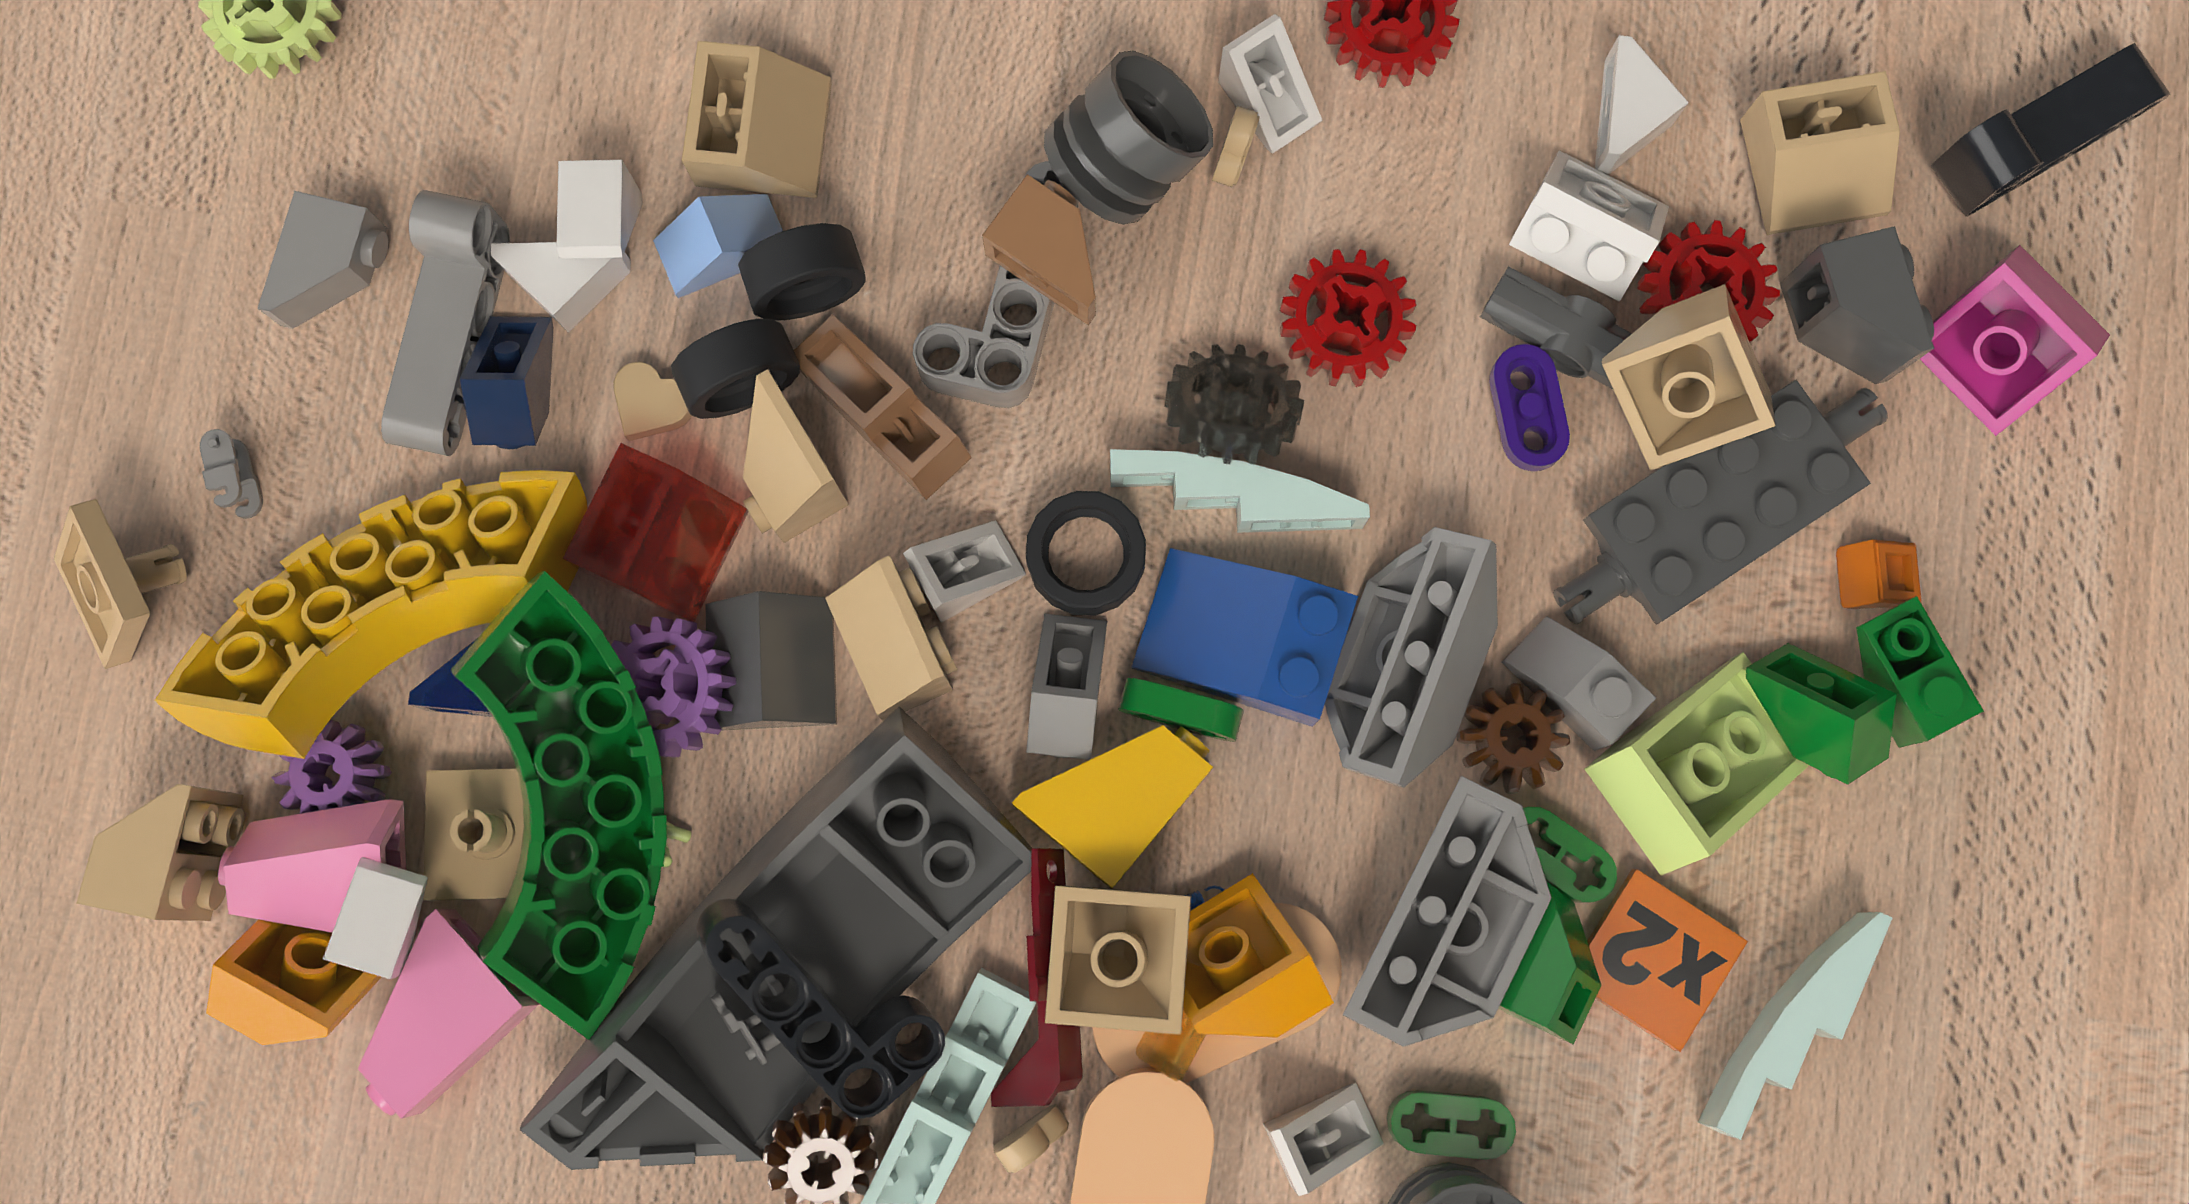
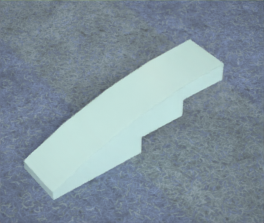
(1262, 496)
(1811, 1002)
(952, 1094)

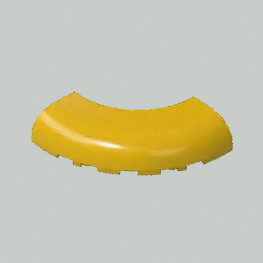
(369, 600)

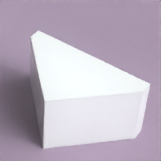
(1265, 76)
(1635, 104)
(595, 208)
(560, 286)
(964, 568)
(377, 919)
(1323, 1138)

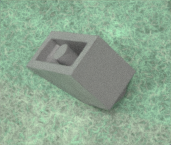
(321, 258)
(1581, 680)
(1066, 687)

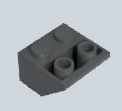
(1860, 305)

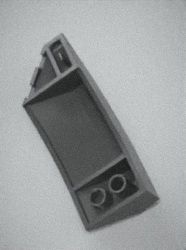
(864, 894)

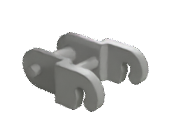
(229, 467)
(760, 1047)

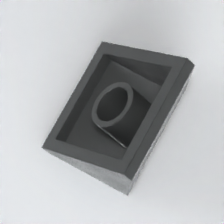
(779, 658)

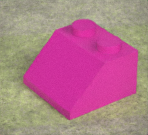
(2011, 341)

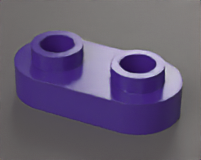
(1529, 410)

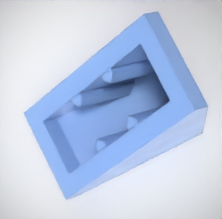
(712, 238)

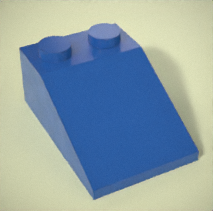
(1245, 634)

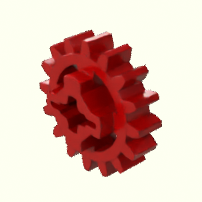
(1391, 45)
(1694, 268)
(1367, 302)

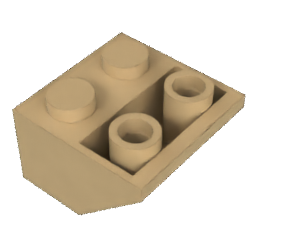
(755, 121)
(1823, 152)
(887, 638)
(165, 856)

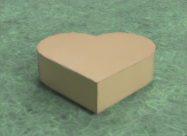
(1236, 146)
(648, 402)
(1031, 1139)

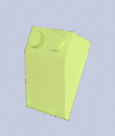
(1696, 769)

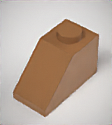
(1044, 245)

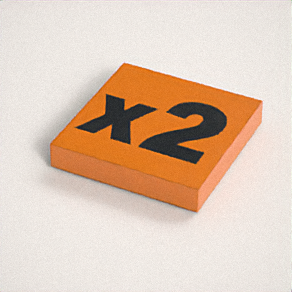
(1660, 959)

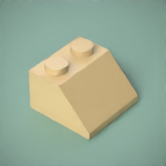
(1690, 380)

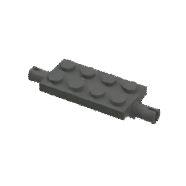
(1722, 507)

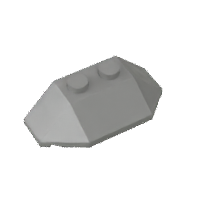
(1414, 656)
(1456, 923)

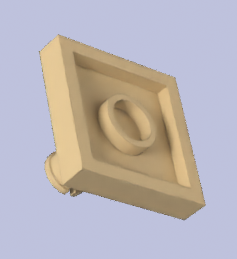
(107, 585)
(472, 833)

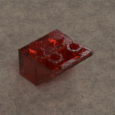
(656, 533)

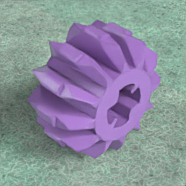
(350, 758)

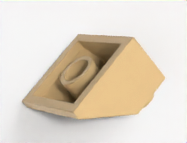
(784, 469)
(1118, 959)

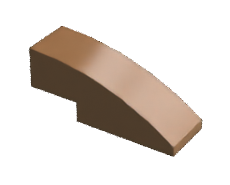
(881, 407)

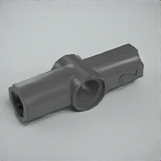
(1568, 328)

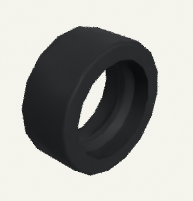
(802, 271)
(722, 367)
(1092, 505)

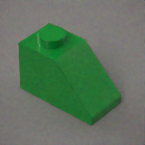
(1824, 712)

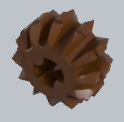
(1524, 761)
(824, 1133)

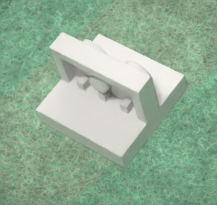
(1590, 226)

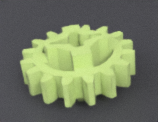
(268, 31)

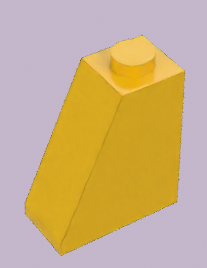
(1119, 800)

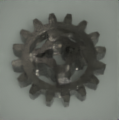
(1233, 404)

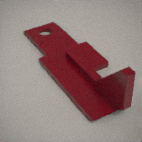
(1056, 1057)

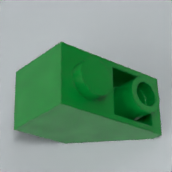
(1911, 659)
(1556, 975)

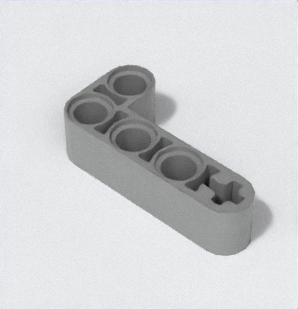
(445, 319)
(995, 343)

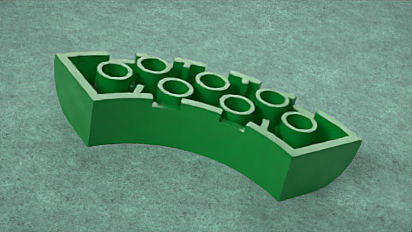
(587, 798)

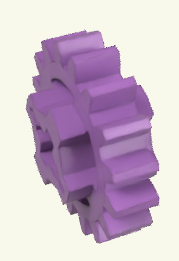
(677, 682)

